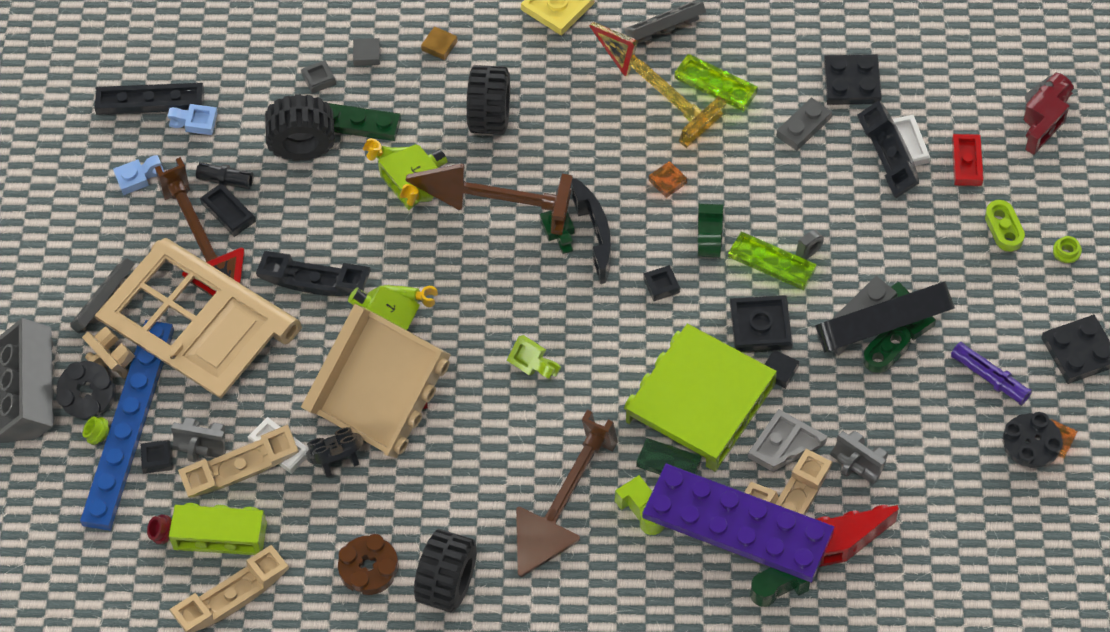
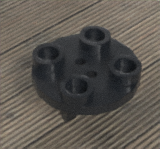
(334, 448)
(1036, 452)

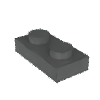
(804, 124)

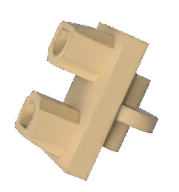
(101, 344)

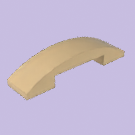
(239, 464)
(804, 482)
(231, 594)

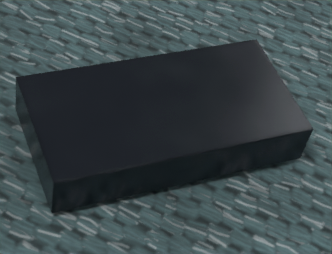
(227, 209)

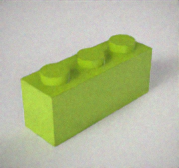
(218, 529)

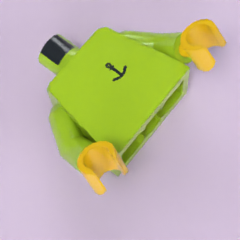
(399, 162)
(394, 302)

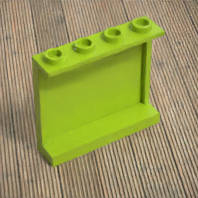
(701, 394)

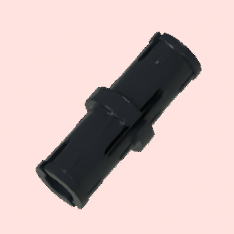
(224, 175)

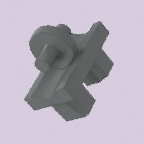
(198, 440)
(859, 458)

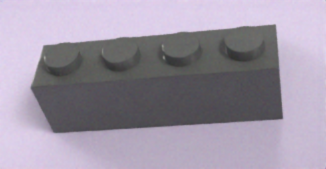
(26, 381)

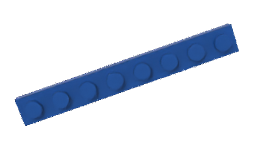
(124, 434)

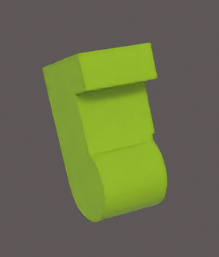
(635, 496)

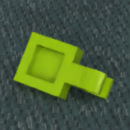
(529, 358)

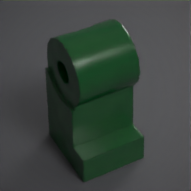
(710, 230)
(774, 583)

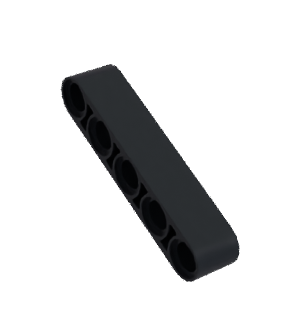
(884, 316)

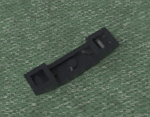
(890, 147)
(585, 204)
(311, 278)

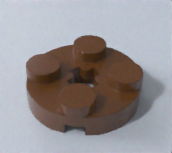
(368, 548)

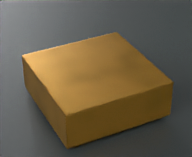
(439, 43)

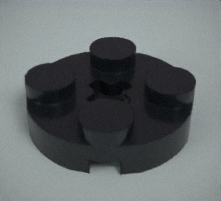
(70, 395)

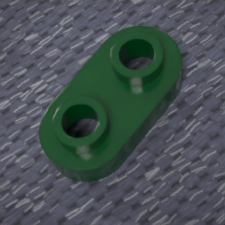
(885, 350)

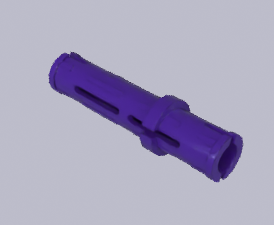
(999, 379)

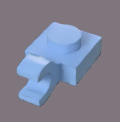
(197, 119)
(134, 175)

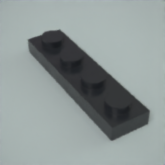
(147, 98)

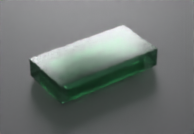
(656, 454)

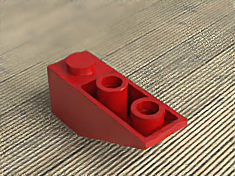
(855, 531)

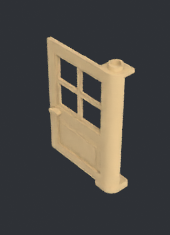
(221, 336)

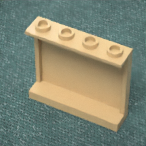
(377, 380)

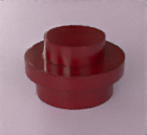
(159, 529)

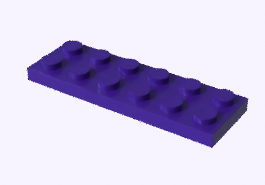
(738, 522)

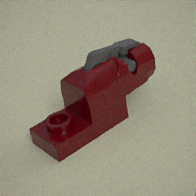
(1046, 110)

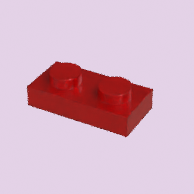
(967, 160)

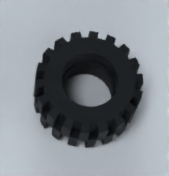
(488, 99)
(299, 127)
(445, 570)

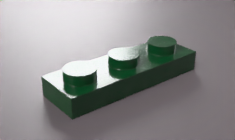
(365, 122)

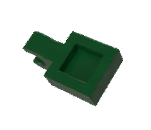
(563, 240)

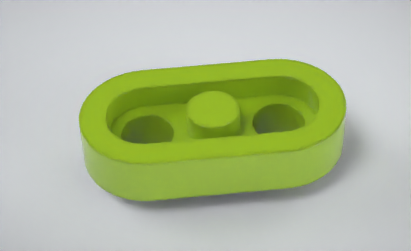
(1006, 227)

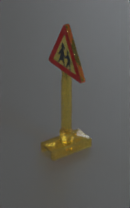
(622, 51)

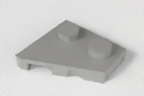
(784, 441)

